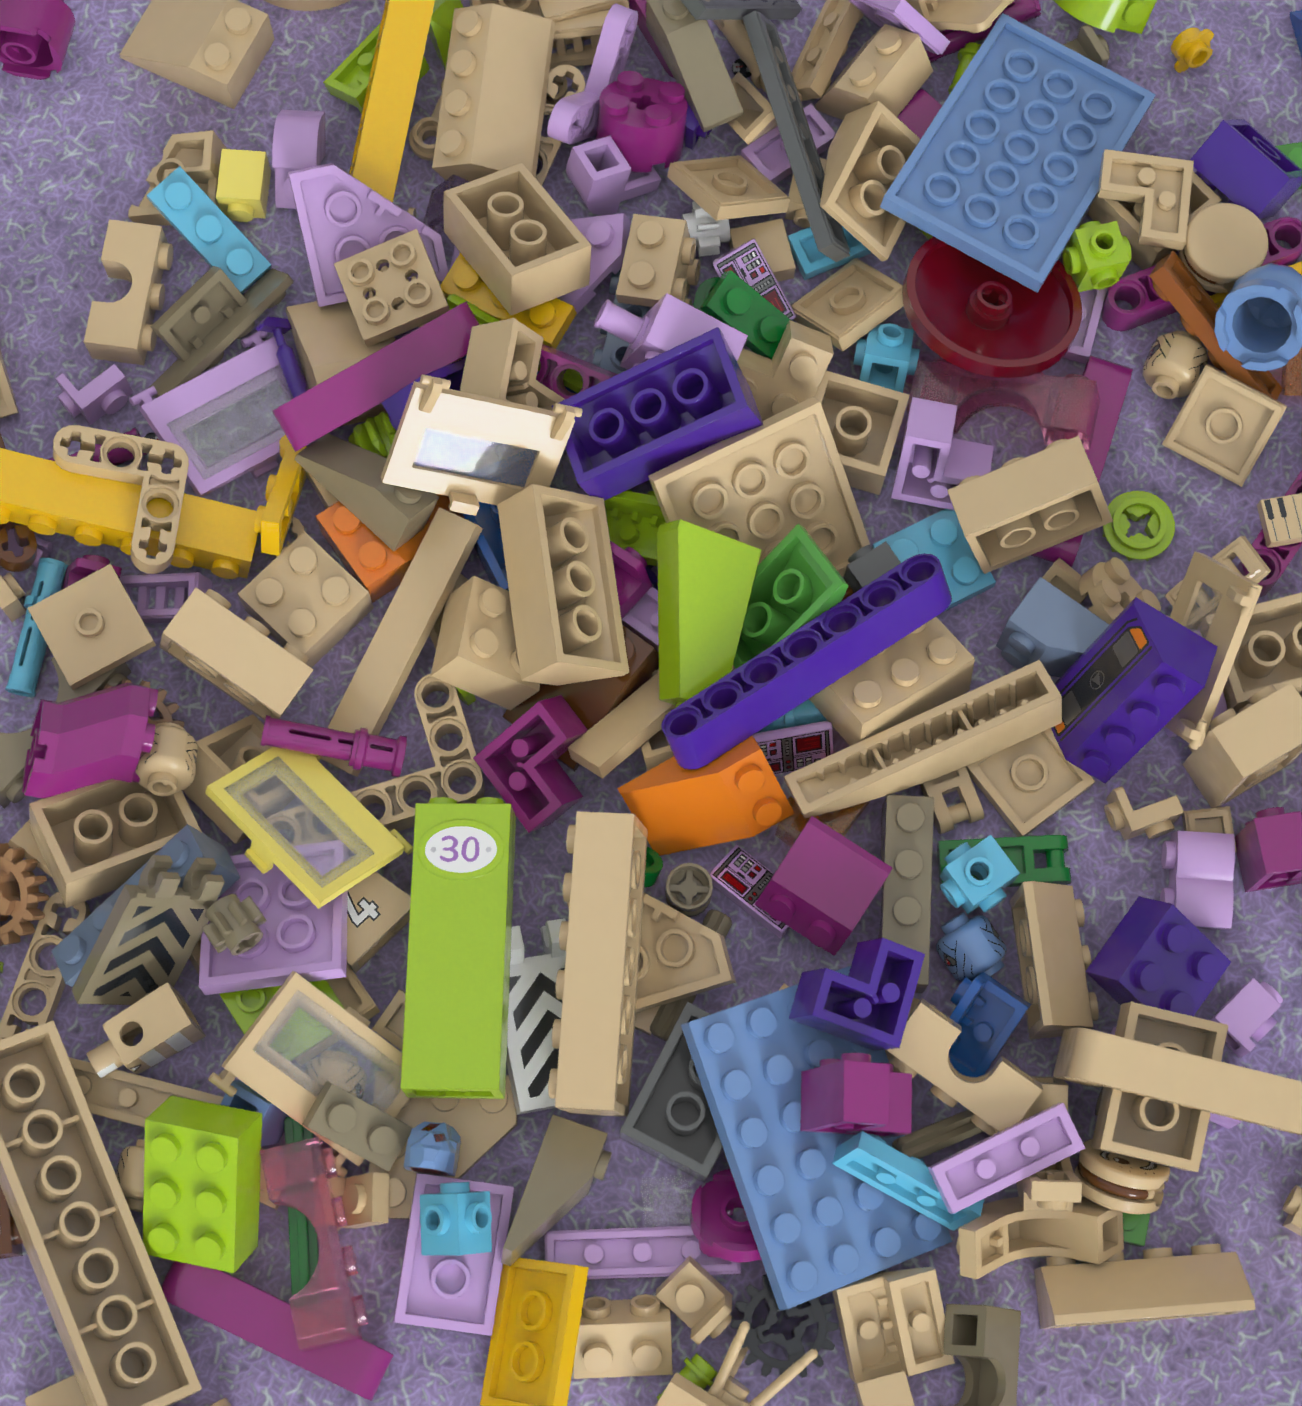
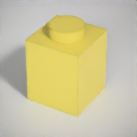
(243, 184)

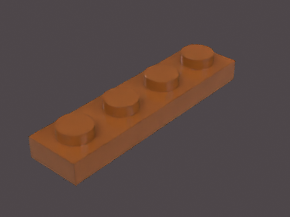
(1197, 314)

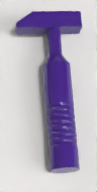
(285, 354)

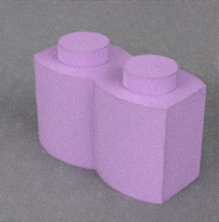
(1200, 877)

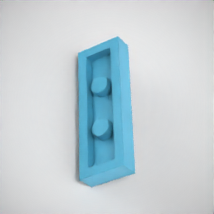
(208, 229)
(899, 1177)

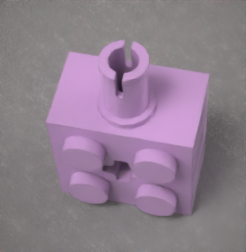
(661, 328)

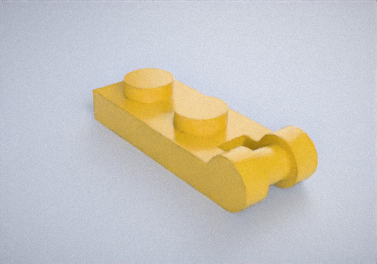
(282, 498)

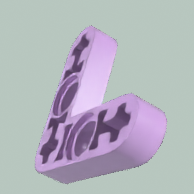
(577, 115)

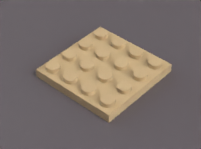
(767, 484)

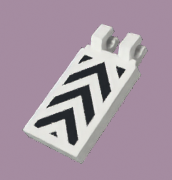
(531, 1019)

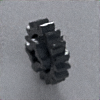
(792, 1348)

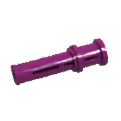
(356, 748)

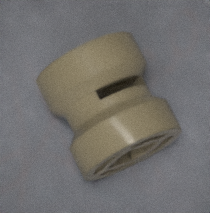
(689, 881)

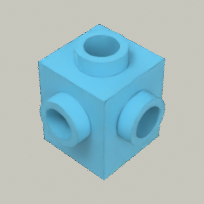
(887, 356)
(987, 863)
(455, 1221)

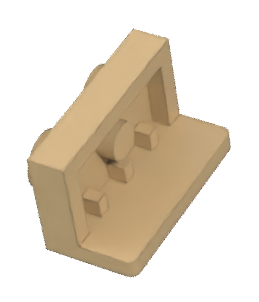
(623, 1338)

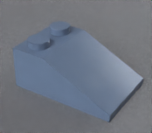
(1048, 629)

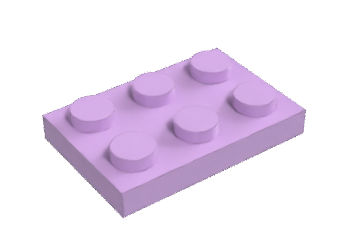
(452, 1289)

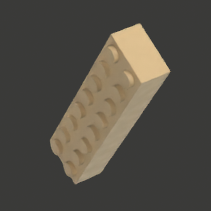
(83, 1233)

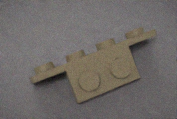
(211, 319)

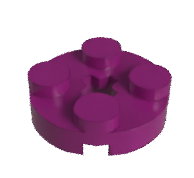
(713, 1227)

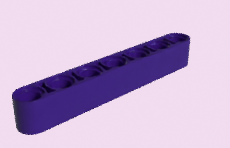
(807, 661)

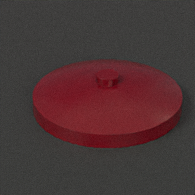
(986, 318)

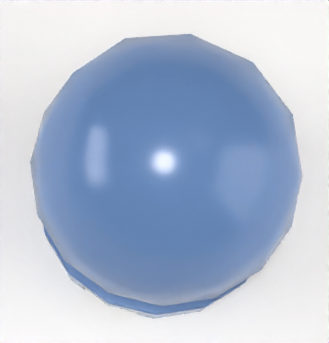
(1262, 318)

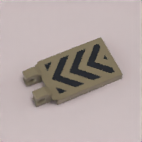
(149, 933)

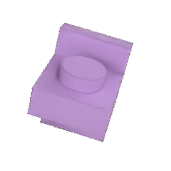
(296, 146)
(605, 176)

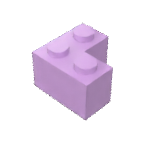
(934, 460)

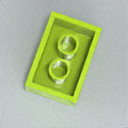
(202, 1183)

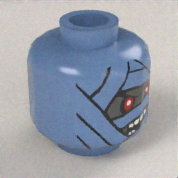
(971, 947)

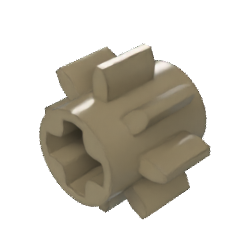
(234, 924)

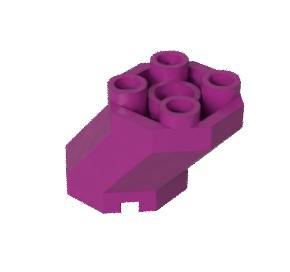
(89, 740)

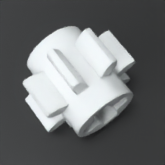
(706, 230)

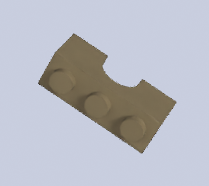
(988, 1349)

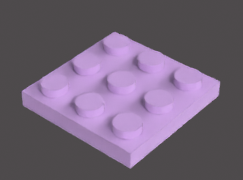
(293, 939)

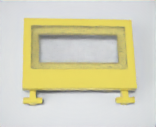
(305, 823)

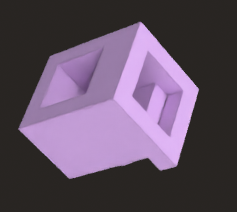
(1248, 1015)

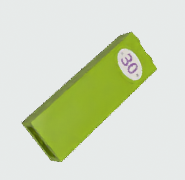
(459, 950)

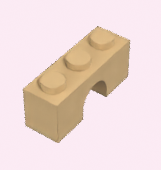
(123, 328)
(995, 1098)

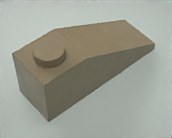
(694, 62)
(355, 480)
(558, 1182)

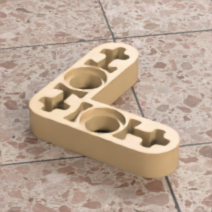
(153, 482)

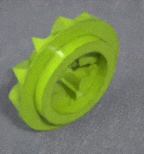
(1137, 506)

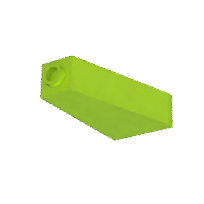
(700, 606)

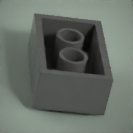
(672, 1110)

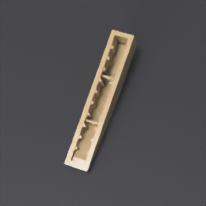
(931, 743)

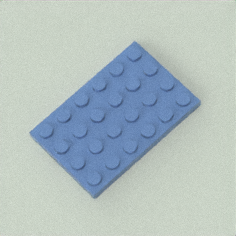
(1017, 152)
(806, 1215)

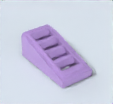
(182, 583)

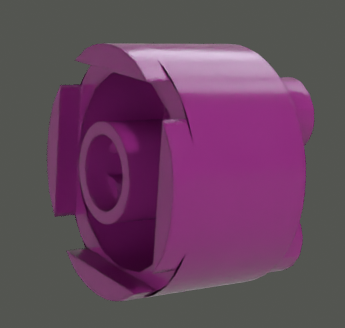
(34, 36)
(643, 119)

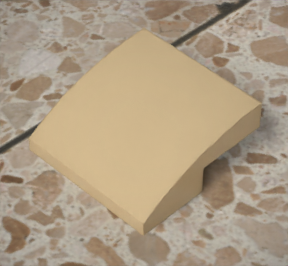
(892, 1324)

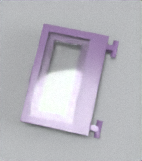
(224, 416)

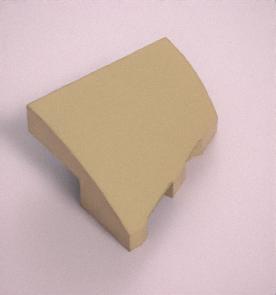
(197, 155)

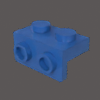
(987, 1019)

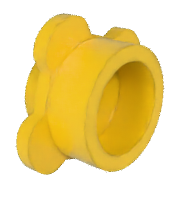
(1192, 48)

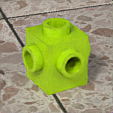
(1096, 255)

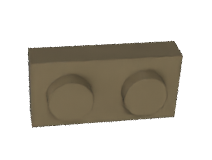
(357, 1126)

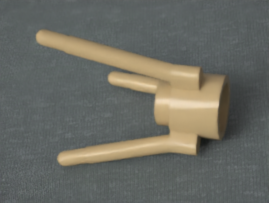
(734, 1392)

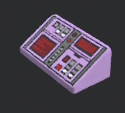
(752, 267)
(796, 746)
(743, 881)

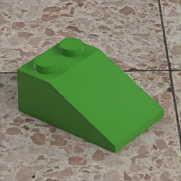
(788, 592)

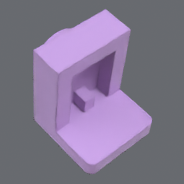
(101, 396)

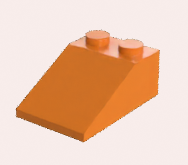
(366, 554)
(710, 804)

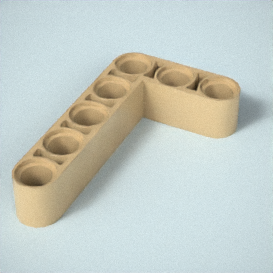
(448, 764)
(1179, 1078)

